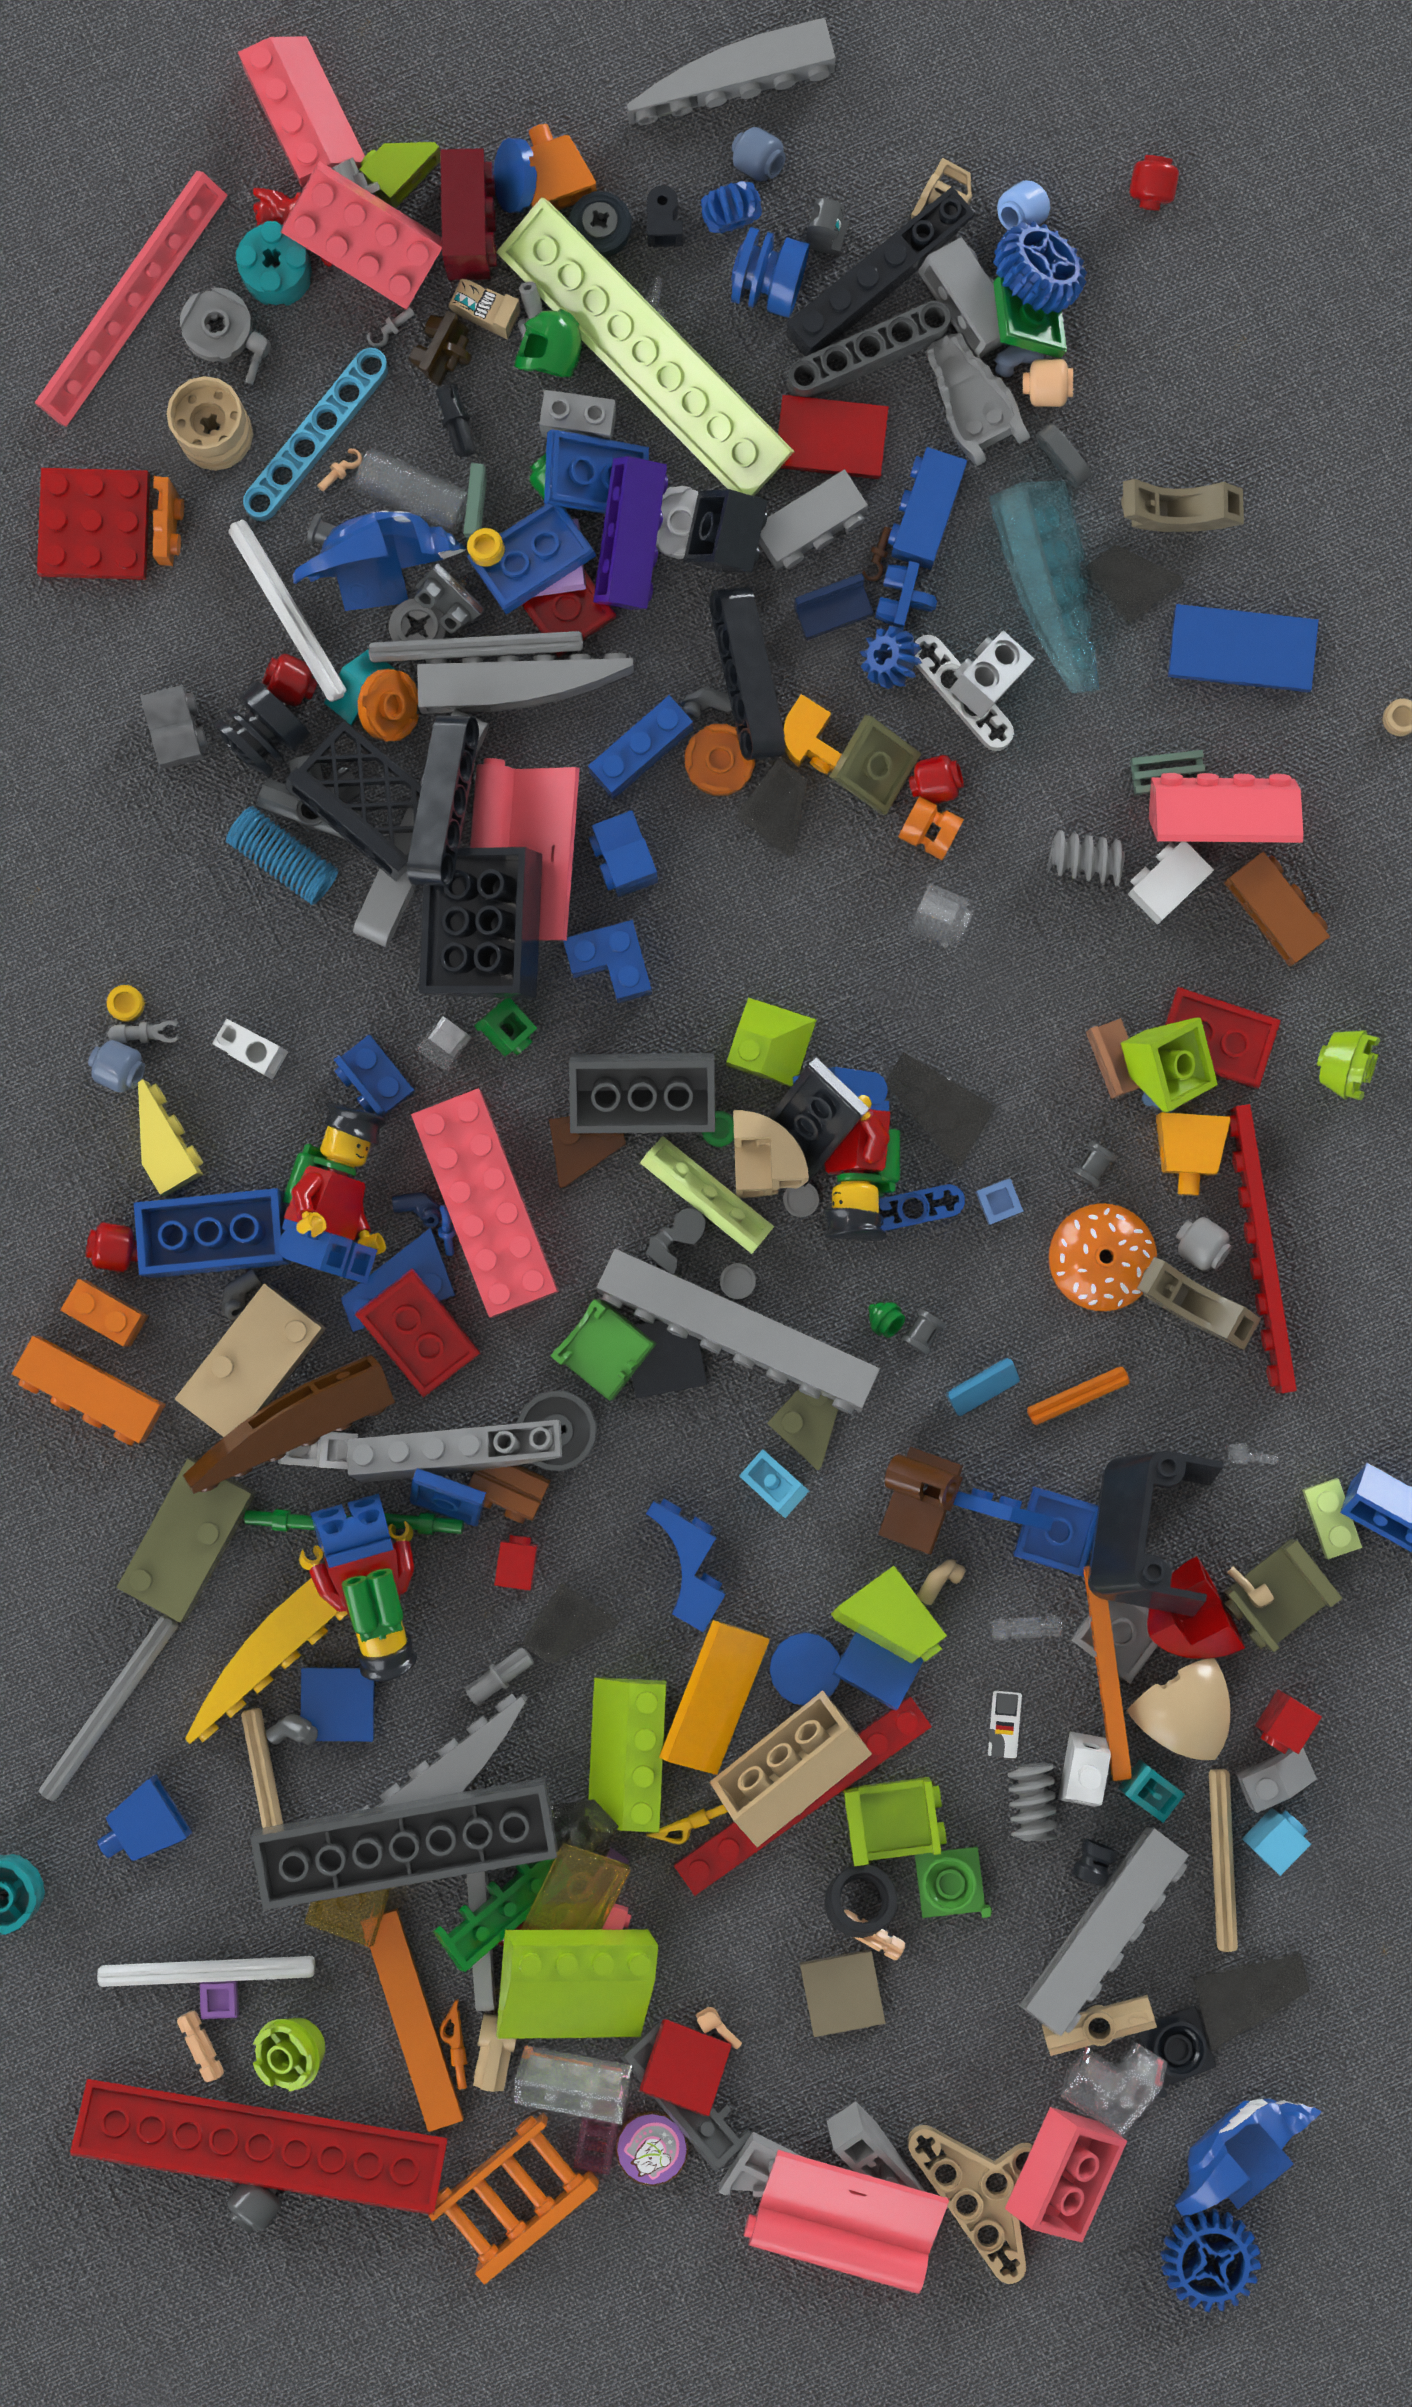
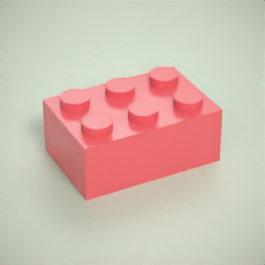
(1065, 2175)

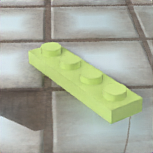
(707, 1194)

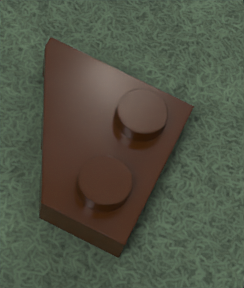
(580, 1151)

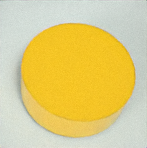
(485, 547)
(125, 1003)

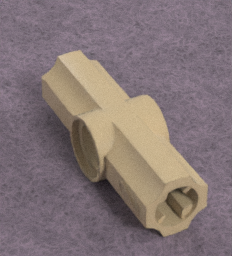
(1123, 2019)

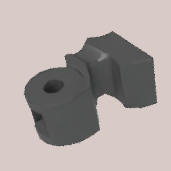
(688, 1230)

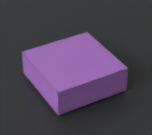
(219, 1999)

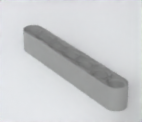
(389, 898)

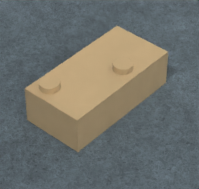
(250, 1361)
(790, 1768)

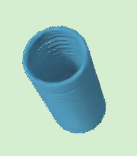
(238, 837)

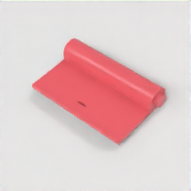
(535, 812)
(847, 2221)

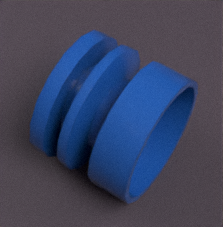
(769, 272)

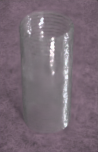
(419, 491)

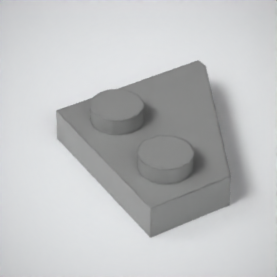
(752, 2166)

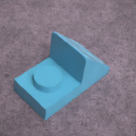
(774, 1483)

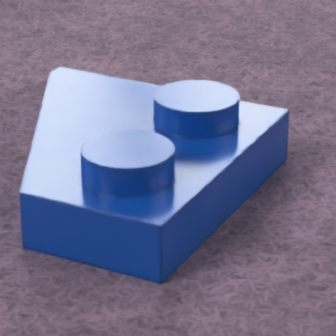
(1005, 1509)

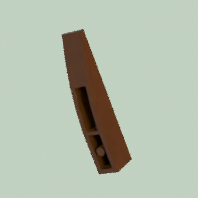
(295, 1421)

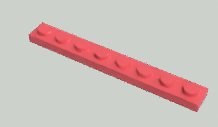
(131, 298)

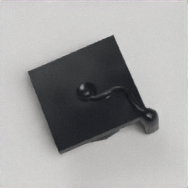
(1181, 2043)

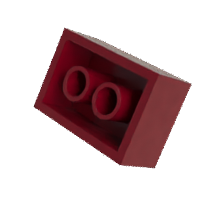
(467, 214)

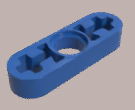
(941, 1211)

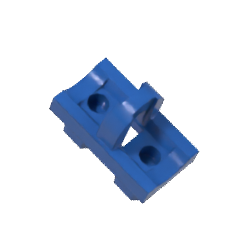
(903, 579)

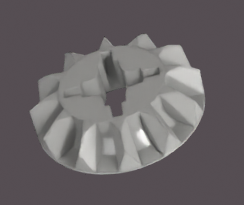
(400, 625)

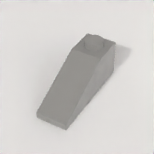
(866, 2147)

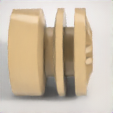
(205, 405)

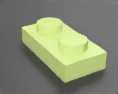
(1334, 1530)

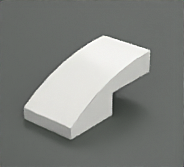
(327, 1452)

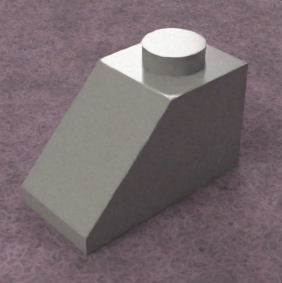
(1275, 1779)

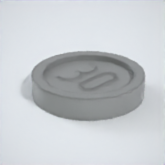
(801, 1201)
(737, 1281)

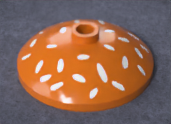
(1076, 1258)

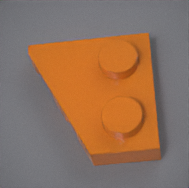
(165, 517)

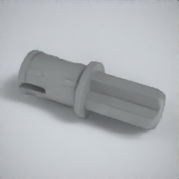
(499, 1676)

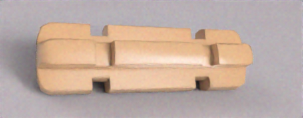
(892, 1946)
(200, 2046)

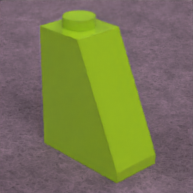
(892, 1617)

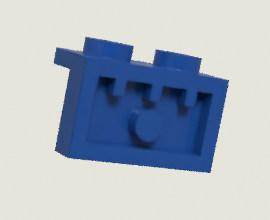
(374, 1077)

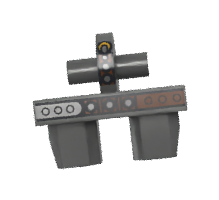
(449, 597)

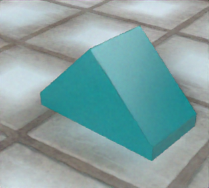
(353, 677)
(1151, 1791)

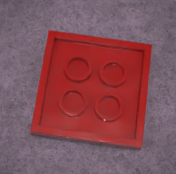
(93, 523)

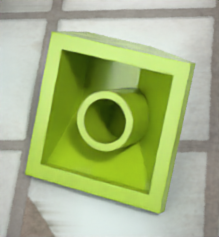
(770, 1042)
(1171, 1062)

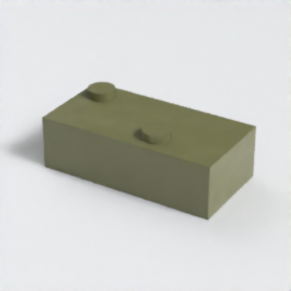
(185, 1545)

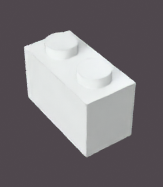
(1170, 881)

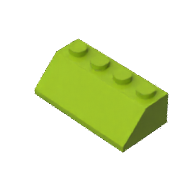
(627, 1749)

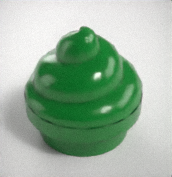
(886, 1318)

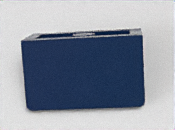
(833, 607)

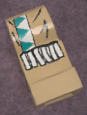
(485, 307)

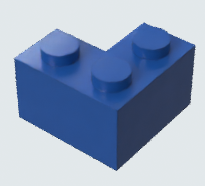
(625, 854)
(614, 950)

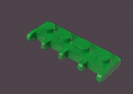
(501, 1912)

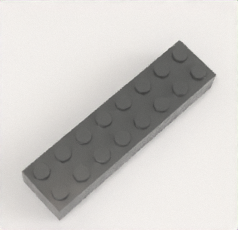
(404, 1843)

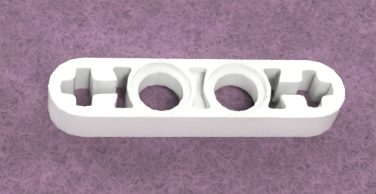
(957, 705)

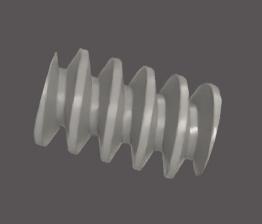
(1086, 857)
(1033, 1802)

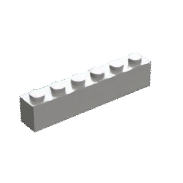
(1104, 1931)

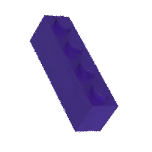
(630, 533)

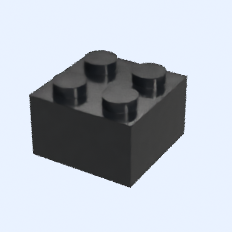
(726, 531)

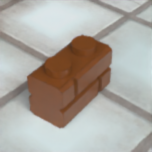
(512, 1488)

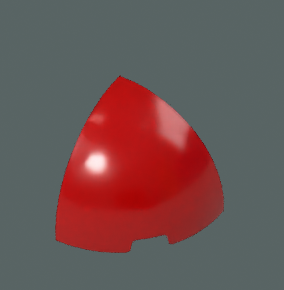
(1206, 1634)

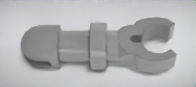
(143, 1032)

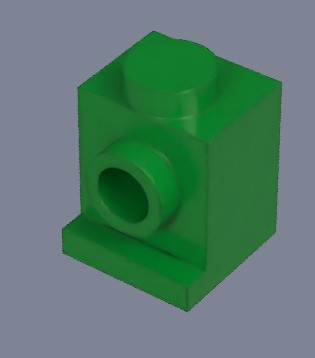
(510, 1016)

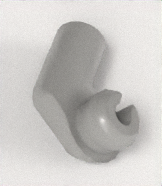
(531, 302)

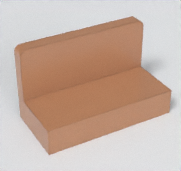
(1109, 1055)

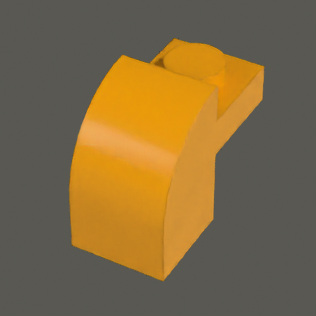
(801, 732)

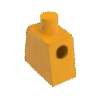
(1191, 1147)

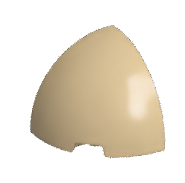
(765, 1156)
(1188, 1711)

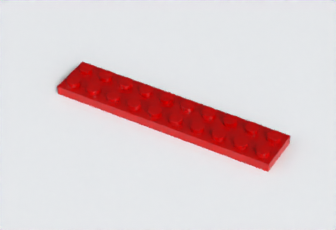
(259, 2146)

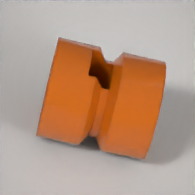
(919, 822)

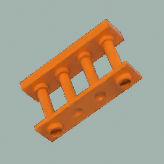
(548, 2210)

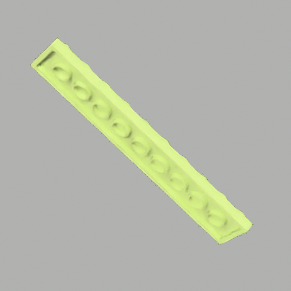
(645, 351)

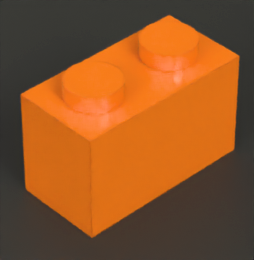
(104, 1312)

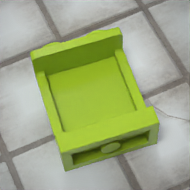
(894, 1820)

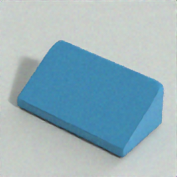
(983, 1386)

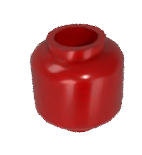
(1154, 182)
(289, 679)
(936, 779)
(111, 1247)

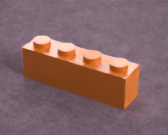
(88, 1389)

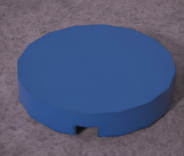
(514, 175)
(804, 1667)

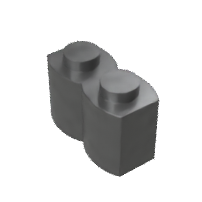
(173, 726)

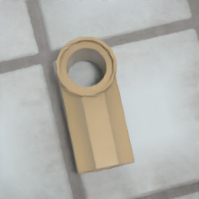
(493, 2056)

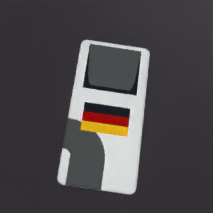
(1004, 1724)

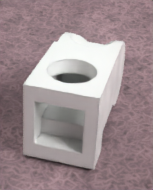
(250, 1048)

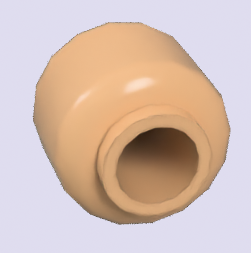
(1048, 382)

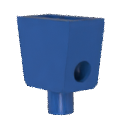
(144, 1823)

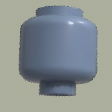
(758, 154)
(116, 1066)

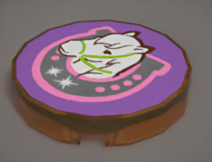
(651, 2148)

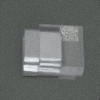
(443, 1043)

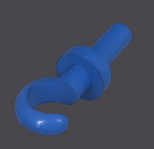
(446, 1231)

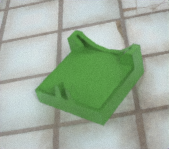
(604, 1349)

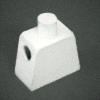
(1085, 1770)

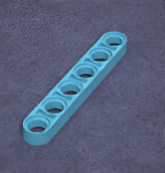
(311, 431)

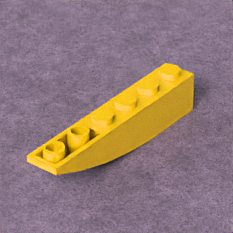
(270, 1645)

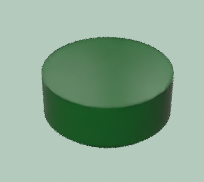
(723, 1130)

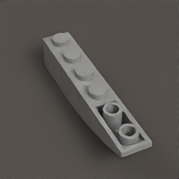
(740, 69)
(512, 683)
(453, 1450)
(458, 1761)

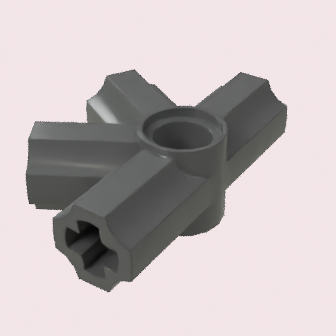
(279, 801)

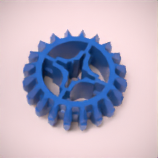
(1039, 267)
(1198, 2266)

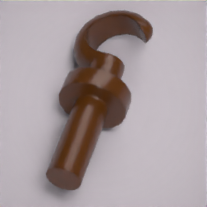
(879, 552)

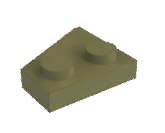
(806, 1425)

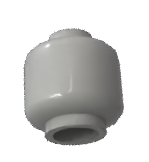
(1203, 1243)

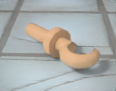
(338, 470)

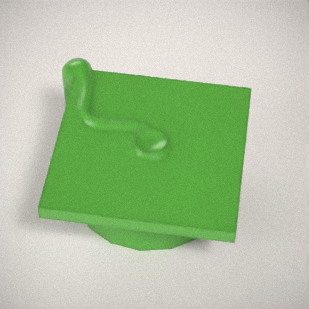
(951, 1883)

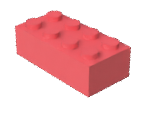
(362, 235)

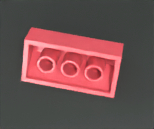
(300, 104)
(1226, 808)

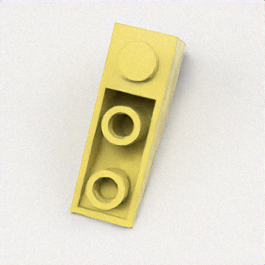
(162, 1148)

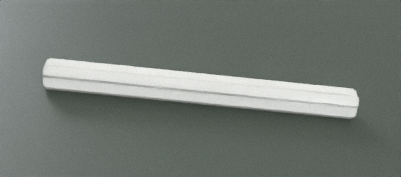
(287, 610)
(206, 1971)

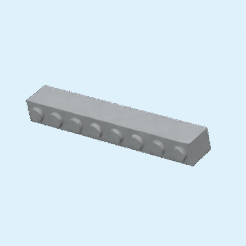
(738, 1331)

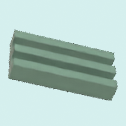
(475, 499)
(1137, 762)

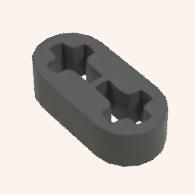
(1063, 455)

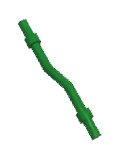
(425, 1523)

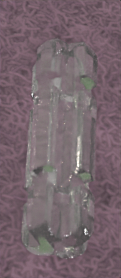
(1026, 1627)

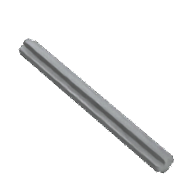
(475, 646)
(108, 1708)

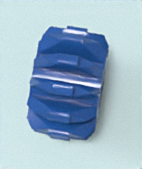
(731, 207)
(890, 657)

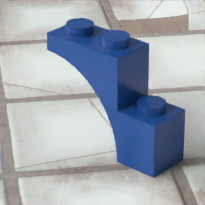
(698, 1596)

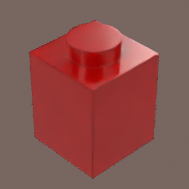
(516, 1563)

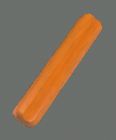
(1078, 1395)

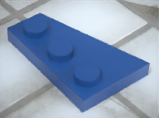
(422, 1256)

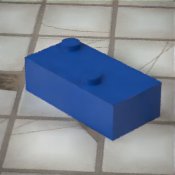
(209, 1233)

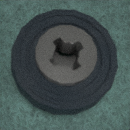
(606, 236)

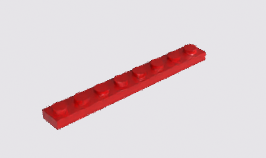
(1263, 1265)
(733, 1846)

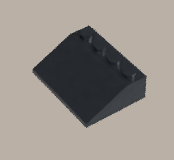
(483, 926)

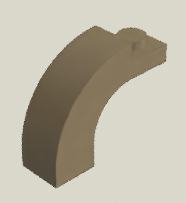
(1182, 509)
(1198, 1304)

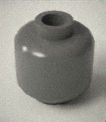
(253, 2207)

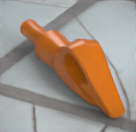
(457, 2050)

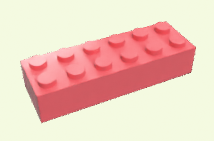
(484, 1203)

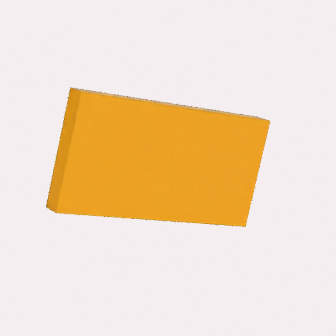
(714, 1697)

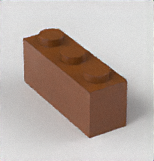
(1277, 908)

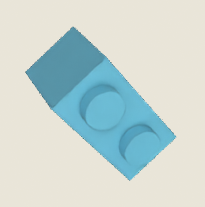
(1277, 1840)

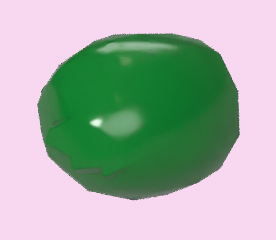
(550, 344)

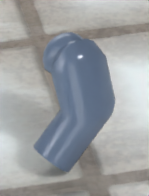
(1012, 357)

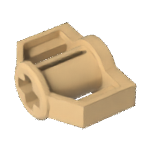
(936, 188)

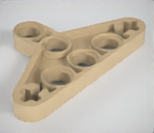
(970, 2179)

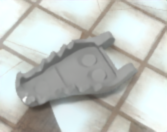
(974, 400)

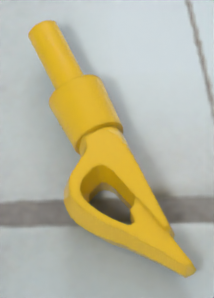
(694, 1821)

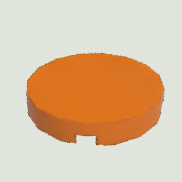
(388, 705)
(716, 761)

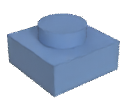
(999, 1201)

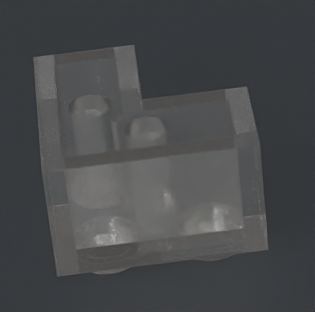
(1114, 2092)

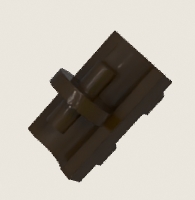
(445, 349)

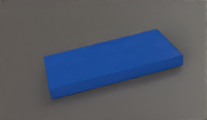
(1243, 648)

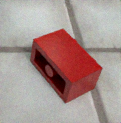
(1287, 1723)

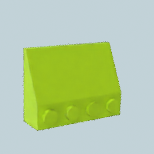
(575, 1983)

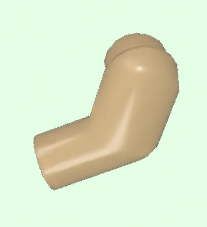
(936, 1579)

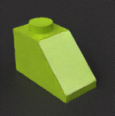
(399, 168)

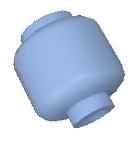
(1024, 203)

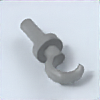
(392, 325)

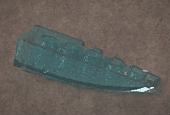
(1043, 560)

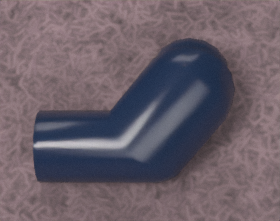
(421, 1205)

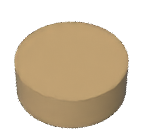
(1398, 717)

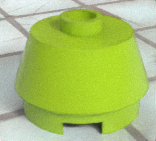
(1348, 1062)
(289, 2053)

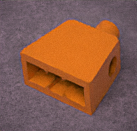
(559, 168)

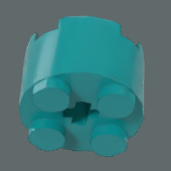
(269, 284)
(24, 1890)

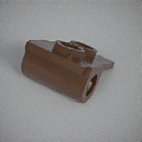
(916, 1515)

